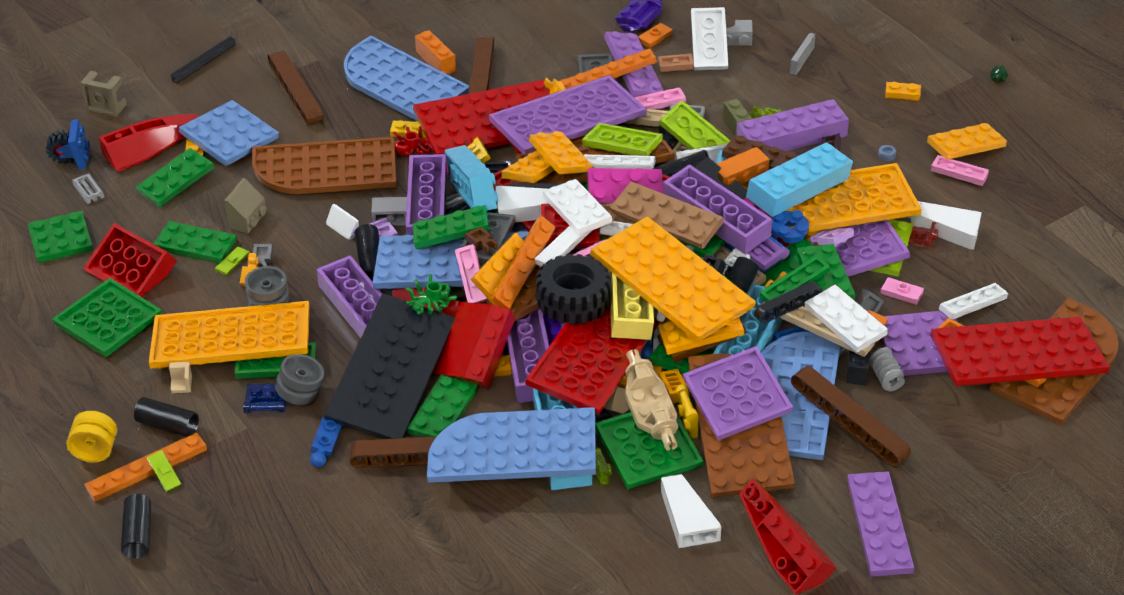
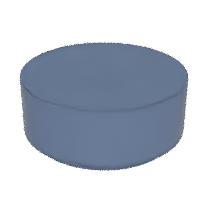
(887, 153)

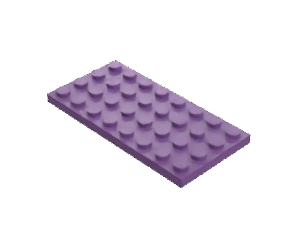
(569, 112)

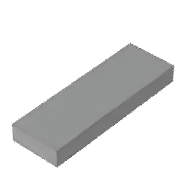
(802, 53)

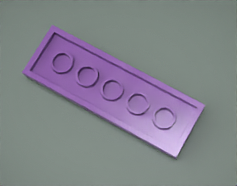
(640, 81)
(880, 524)

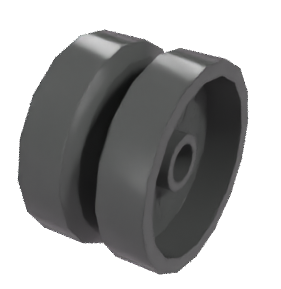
(266, 286)
(299, 379)

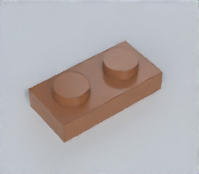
(675, 62)

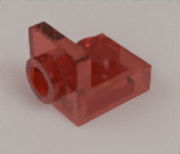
(923, 236)

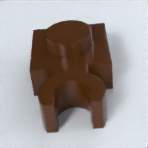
(481, 238)

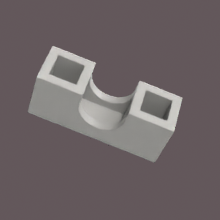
(740, 33)

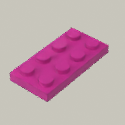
(609, 183)

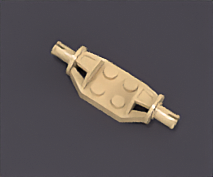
(650, 401)

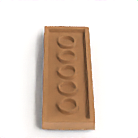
(675, 216)

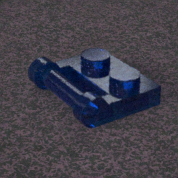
(263, 398)

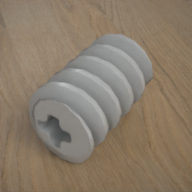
(887, 369)

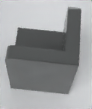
(868, 300)

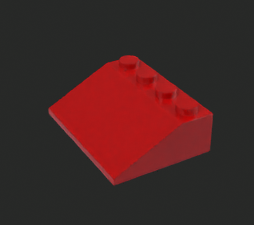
(129, 261)
(475, 343)

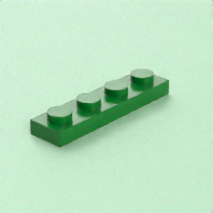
(807, 272)

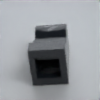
(718, 264)

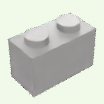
(391, 208)

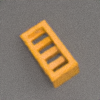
(675, 375)

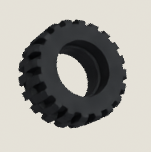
(569, 305)

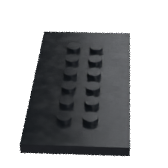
(389, 369)

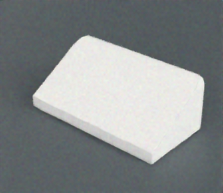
(342, 222)

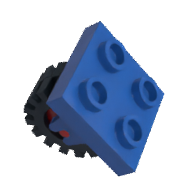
(69, 145)

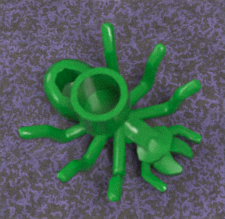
(435, 293)

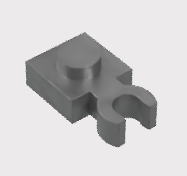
(264, 253)

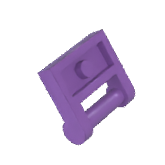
(765, 257)

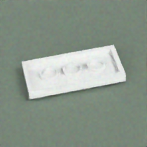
(709, 38)
(577, 207)
(846, 318)

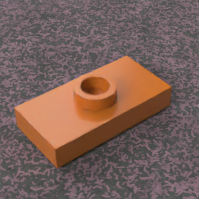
(655, 35)

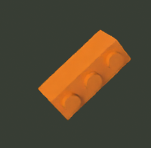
(435, 52)
(743, 166)

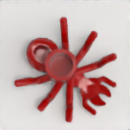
(411, 142)

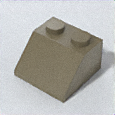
(244, 207)

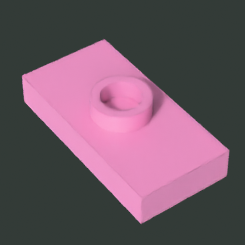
(902, 291)

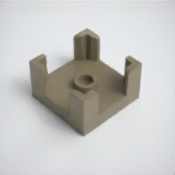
(101, 96)

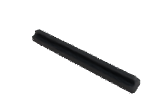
(203, 59)

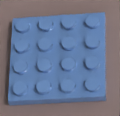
(228, 132)

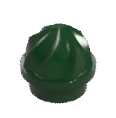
(998, 73)

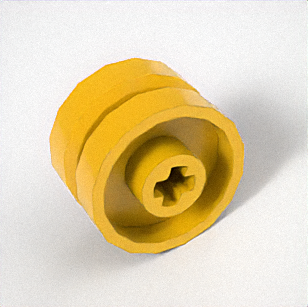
(91, 436)

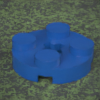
(781, 225)

